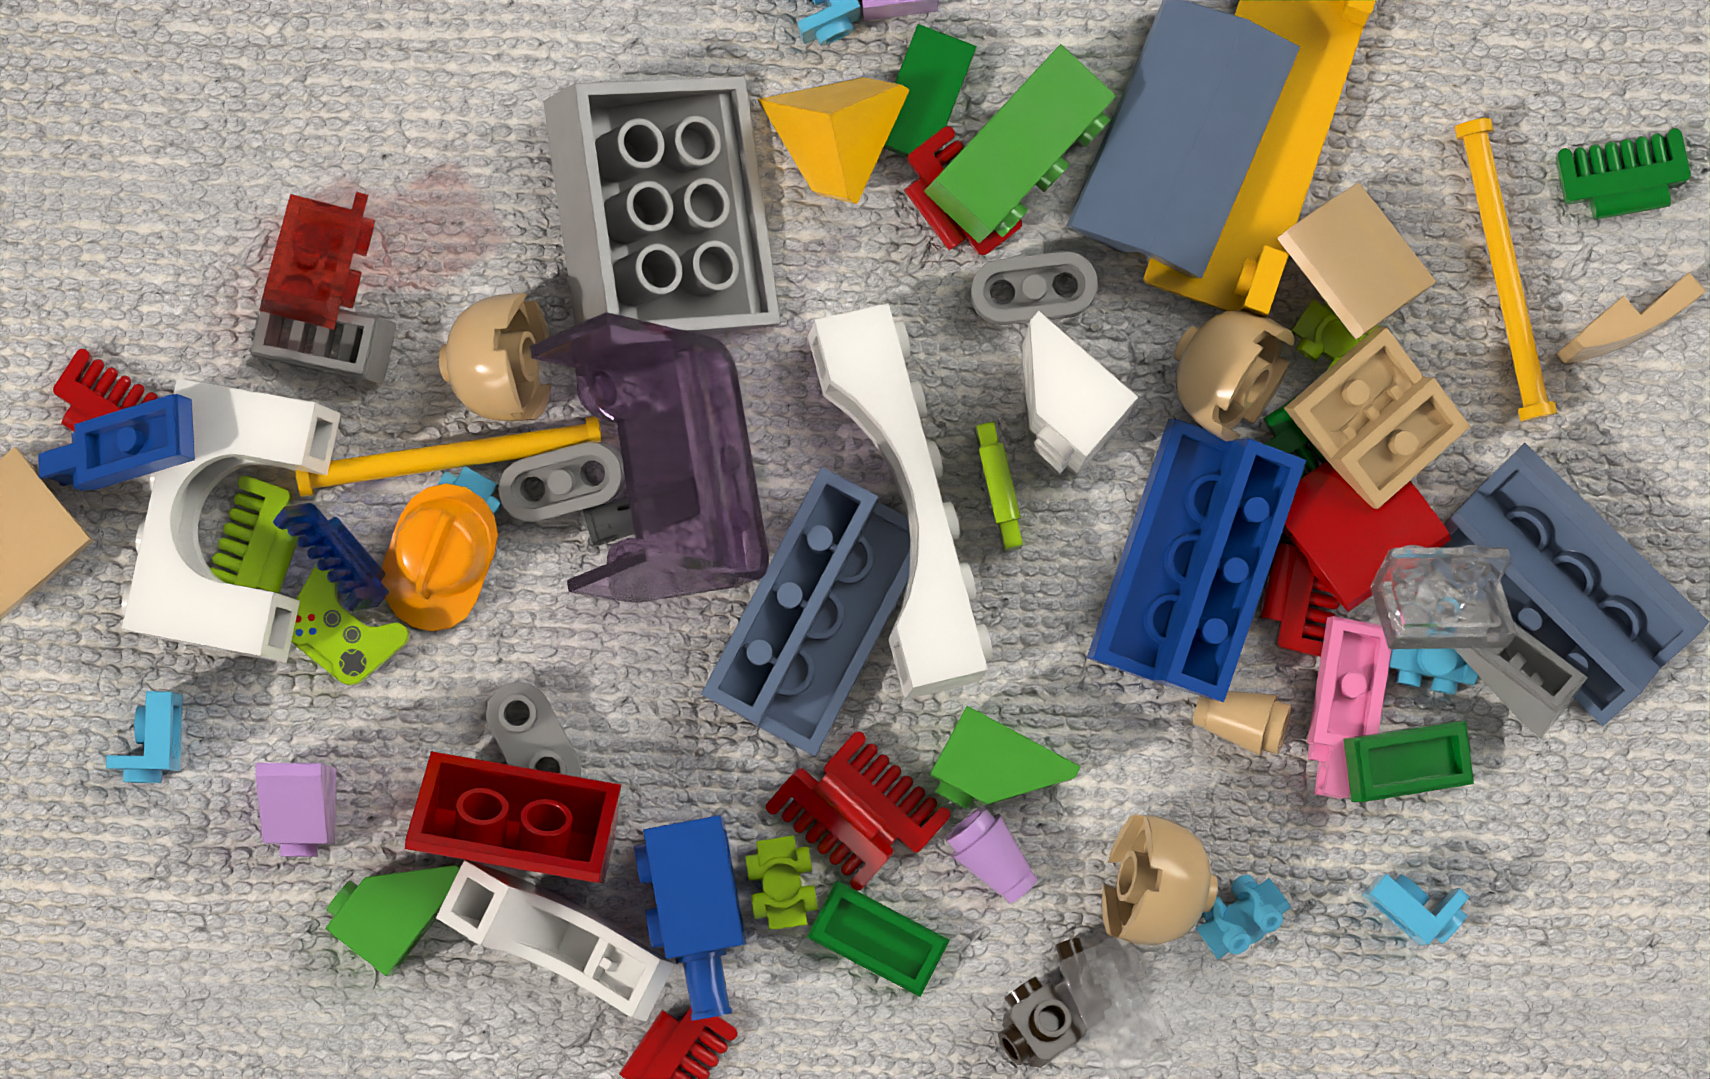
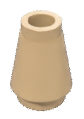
(1246, 719)

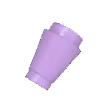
(990, 853)

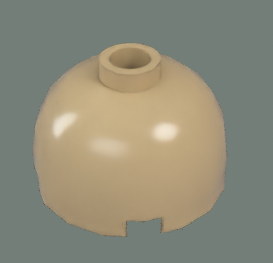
(492, 360)
(1230, 369)
(1159, 884)

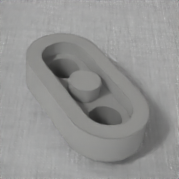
(1033, 289)
(564, 481)
(538, 737)

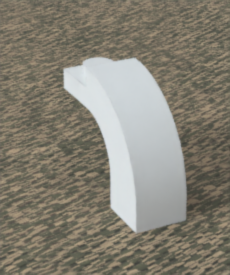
(556, 934)

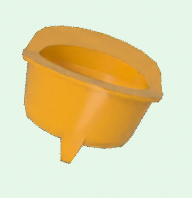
(439, 557)

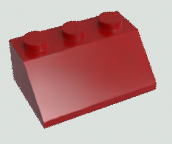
(515, 817)

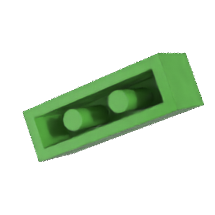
(1022, 146)

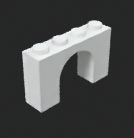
(172, 586)

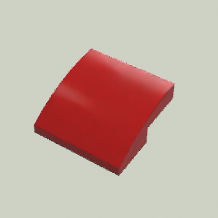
(1349, 538)

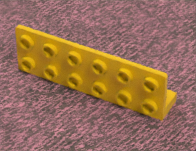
(1248, 255)

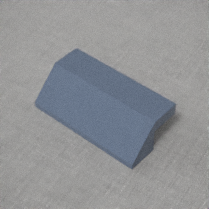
(1183, 135)
(1576, 582)
(815, 614)

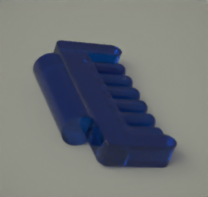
(339, 553)

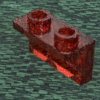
(314, 260)

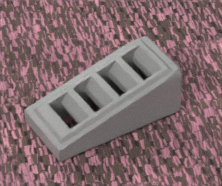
(372, 354)
(1532, 700)

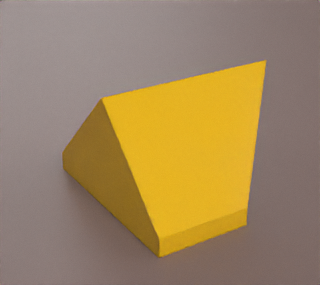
(837, 131)

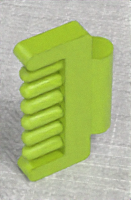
(999, 486)
(269, 548)

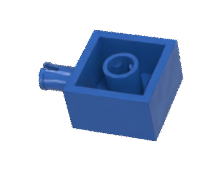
(695, 905)

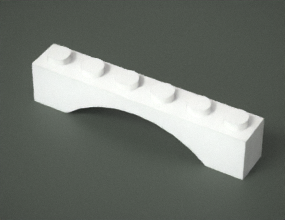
(865, 376)

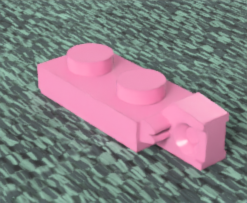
(1346, 697)

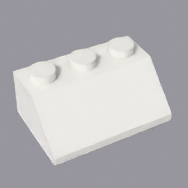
(1069, 398)

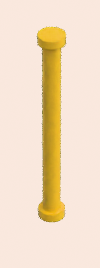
(1505, 269)
(448, 456)

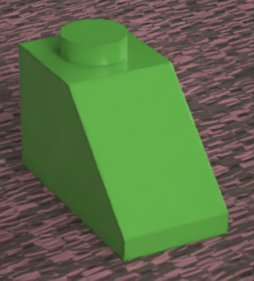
(994, 763)
(389, 913)

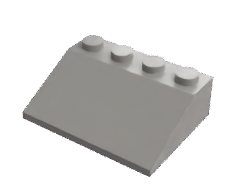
(663, 203)

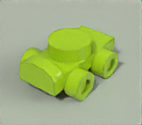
(1323, 334)
(783, 896)

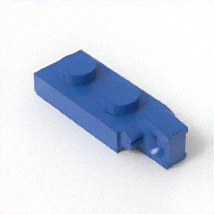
(124, 445)

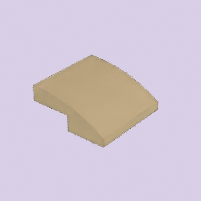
(1356, 260)
(1624, 325)
(1377, 417)
(35, 532)

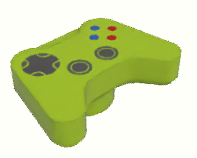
(338, 638)

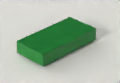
(934, 75)
(1408, 761)
(878, 938)

